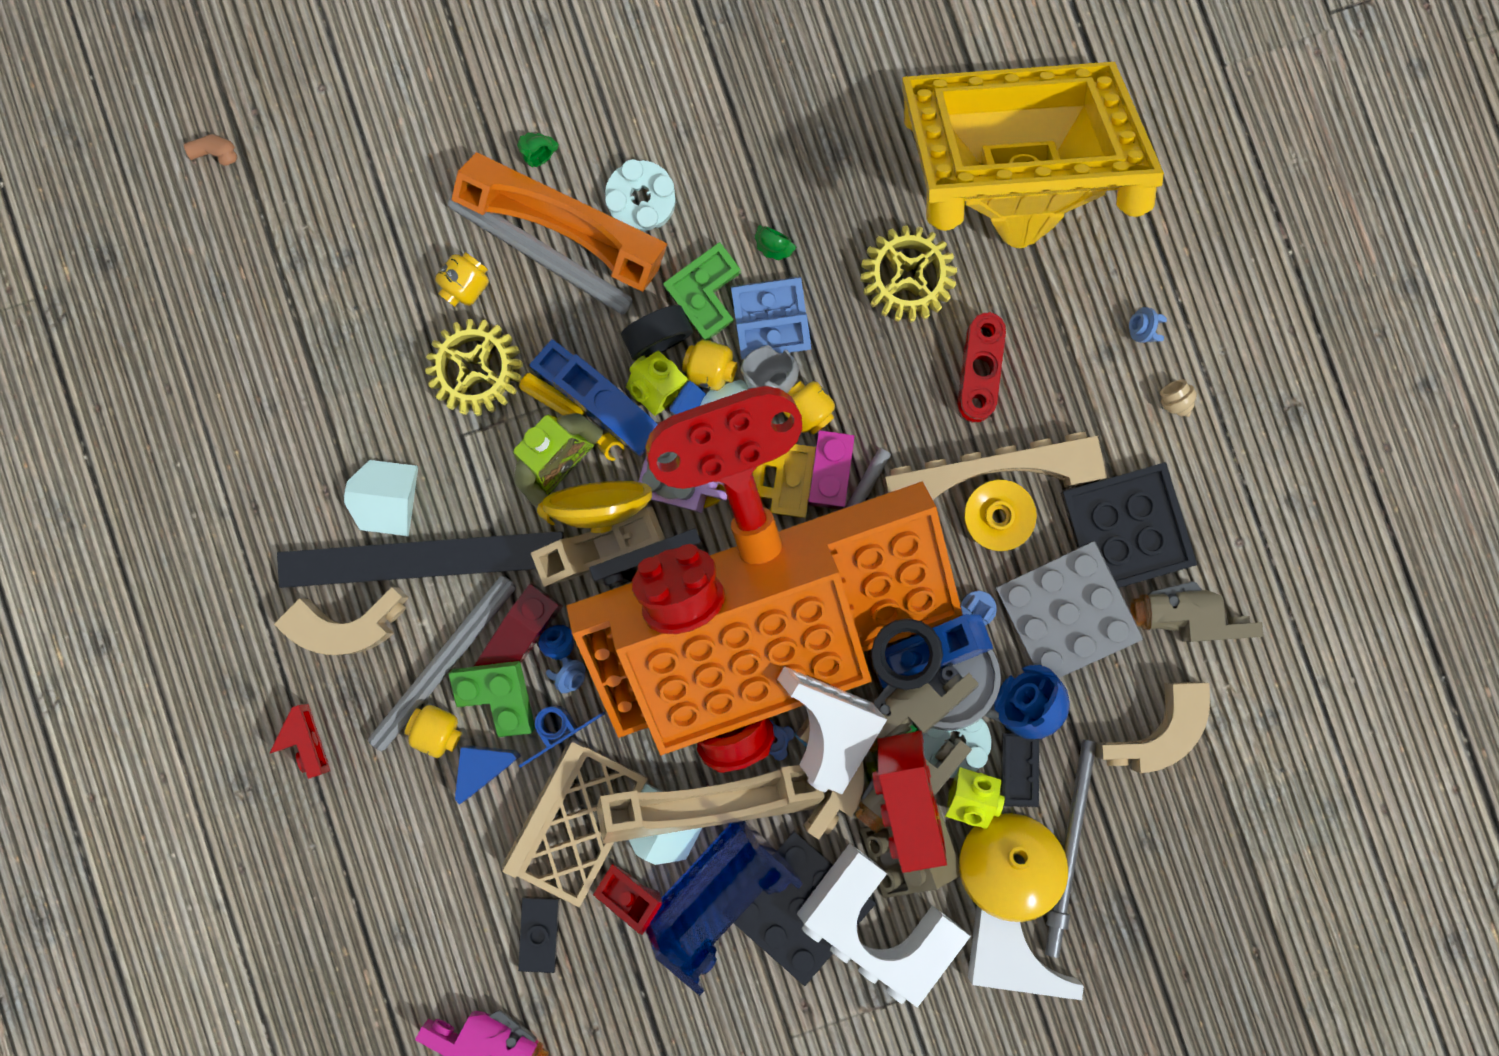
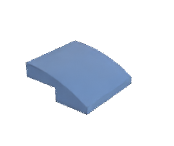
(771, 315)

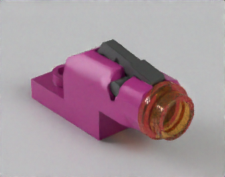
(481, 1036)

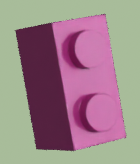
(831, 470)

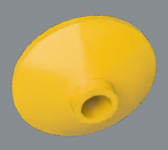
(1018, 512)

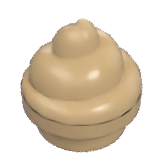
(1178, 398)

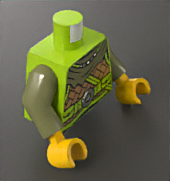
(553, 451)

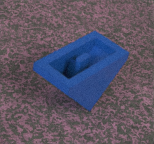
(478, 767)

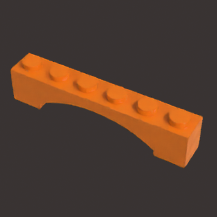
(495, 188)

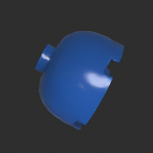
(1033, 703)

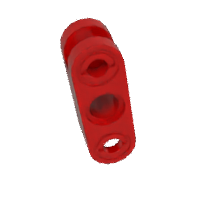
(986, 349)

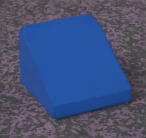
(688, 398)

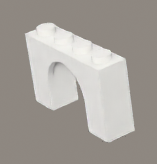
(907, 968)

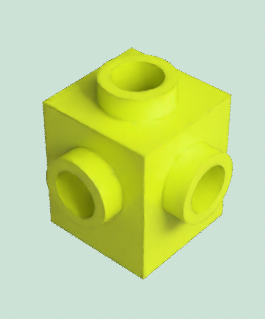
(655, 382)
(974, 798)

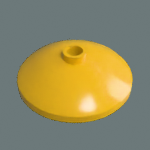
(597, 504)
(999, 883)

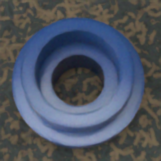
(556, 642)

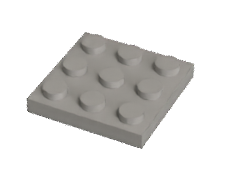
(1070, 611)

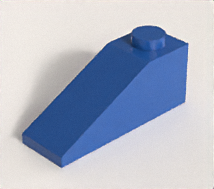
(959, 639)

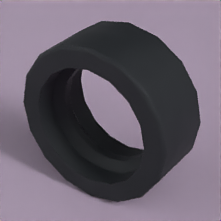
(657, 331)
(891, 677)

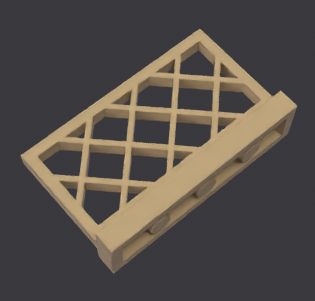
(543, 815)

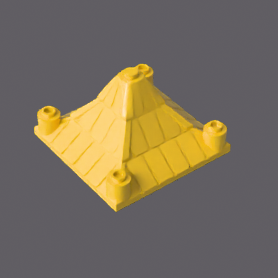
(1029, 145)

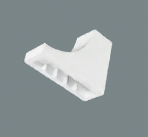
(839, 733)
(1005, 961)

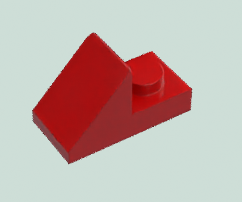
(301, 731)
(628, 898)

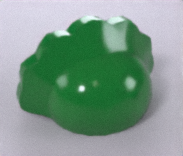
(536, 146)
(773, 243)

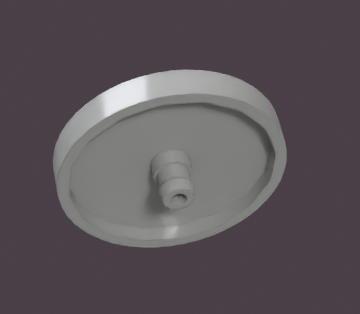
(976, 705)

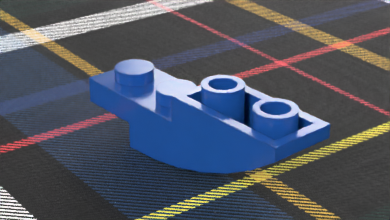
(594, 395)

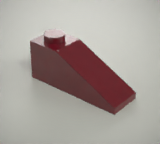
(521, 627)

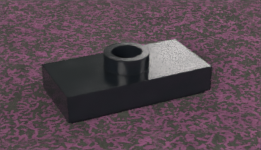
(1019, 771)
(539, 934)

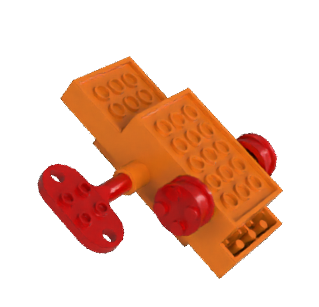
(707, 635)

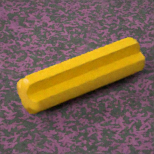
(548, 395)

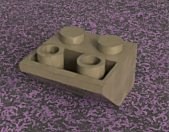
(899, 883)

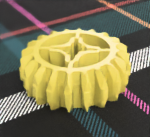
(899, 260)
(448, 351)

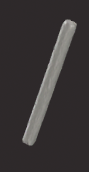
(547, 257)
(442, 663)

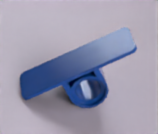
(553, 738)

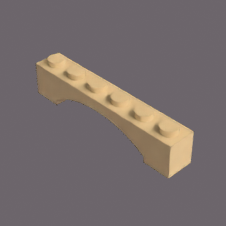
(1073, 462)
(656, 813)

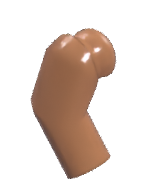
(212, 145)

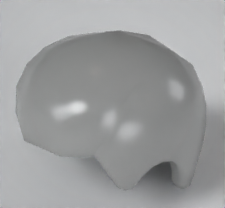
(770, 369)

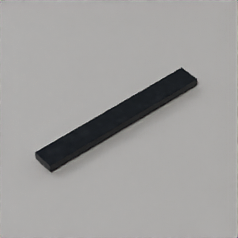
(411, 560)

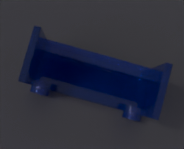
(713, 898)

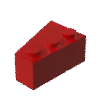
(909, 803)

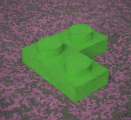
(695, 289)
(501, 687)

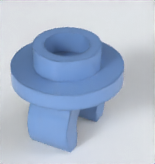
(1144, 325)
(979, 604)
(569, 677)

